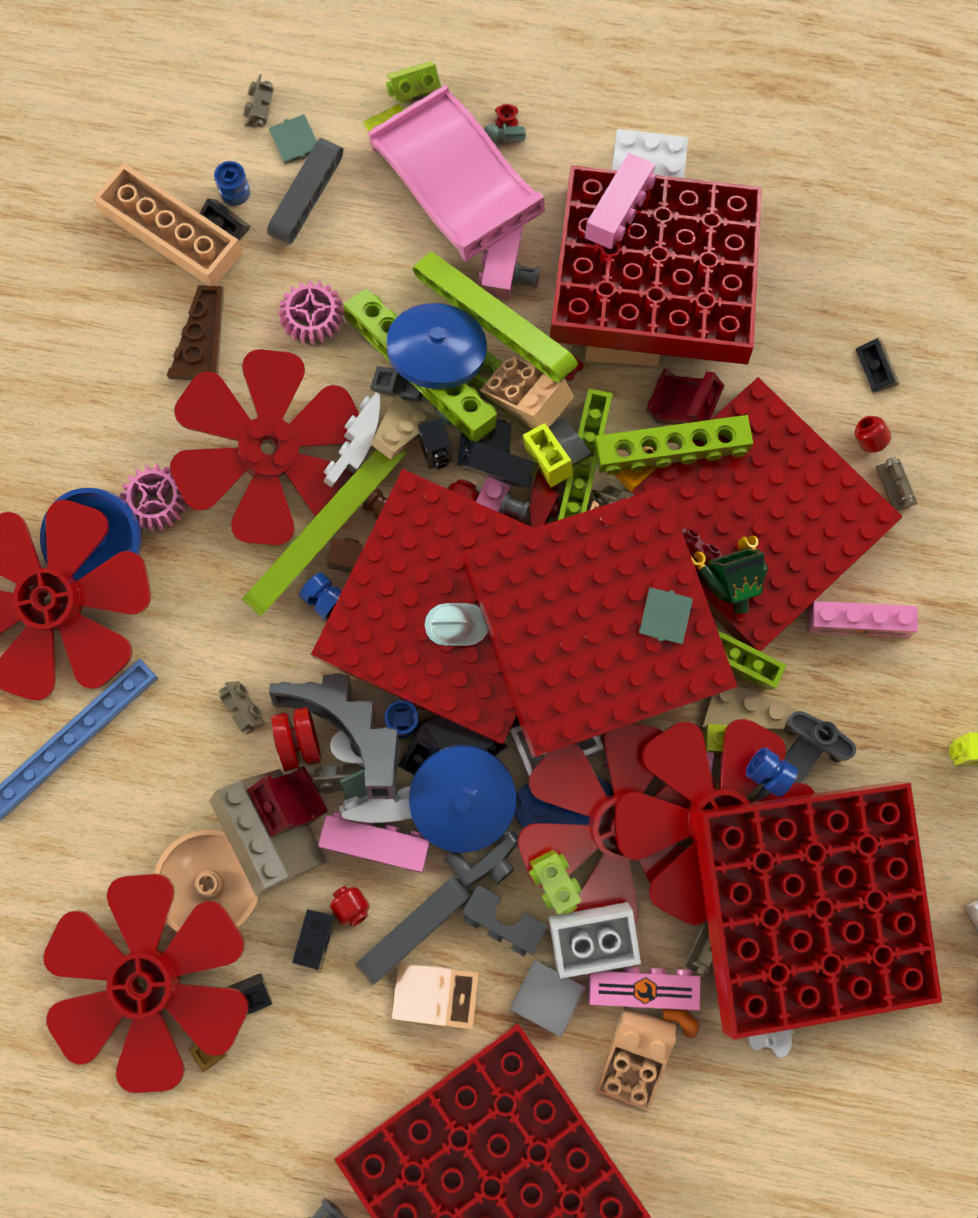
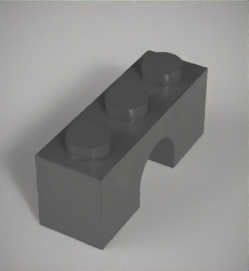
(523, 935)

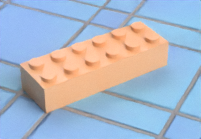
(168, 225)

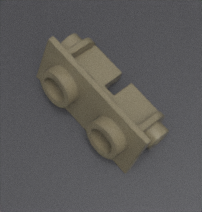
(260, 93)
(896, 484)
(610, 495)
(235, 696)
(328, 779)
(700, 956)

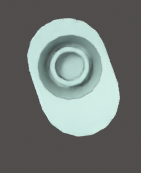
(455, 624)

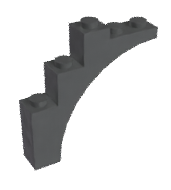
(355, 719)

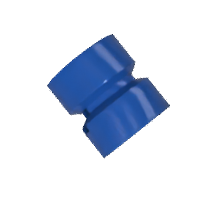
(232, 183)
(319, 593)
(403, 717)
(775, 774)

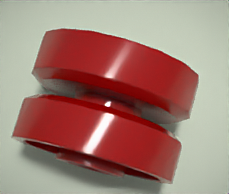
(291, 739)

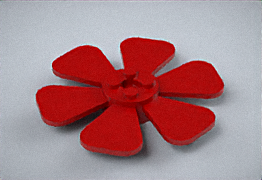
(208, 474)
(114, 586)
(570, 783)
(651, 824)
(205, 1013)

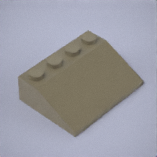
(263, 858)

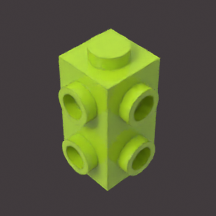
(412, 82)
(559, 890)

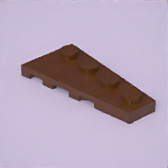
(201, 336)

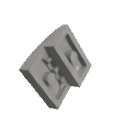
(547, 998)

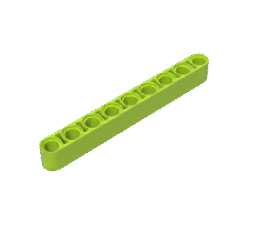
(495, 317)
(320, 531)

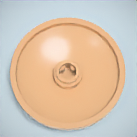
(206, 870)

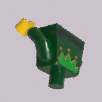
(735, 575)

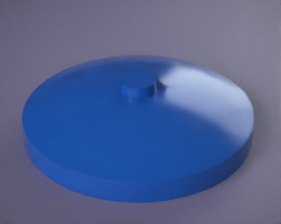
(436, 346)
(123, 530)
(462, 798)

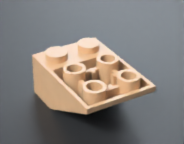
(527, 393)
(435, 995)
(636, 1058)

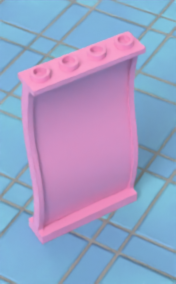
(456, 172)

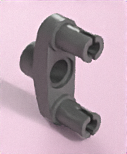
(806, 727)
(492, 865)

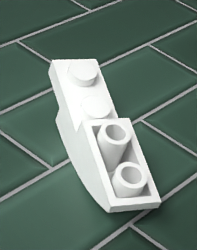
(361, 434)
(377, 809)

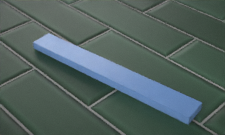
(74, 736)

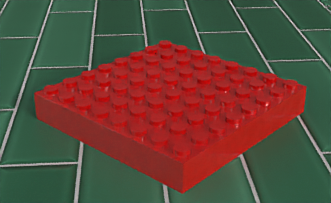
(675, 279)
(789, 493)
(400, 576)
(569, 618)
(816, 908)
(489, 1145)

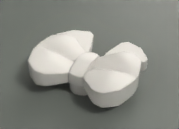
(779, 1042)

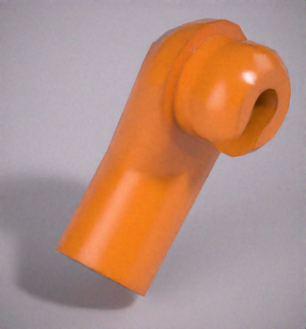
(685, 1020)

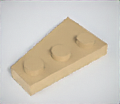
(398, 427)
(746, 704)

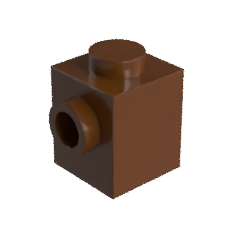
(344, 554)

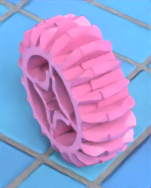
(293, 310)
(147, 506)

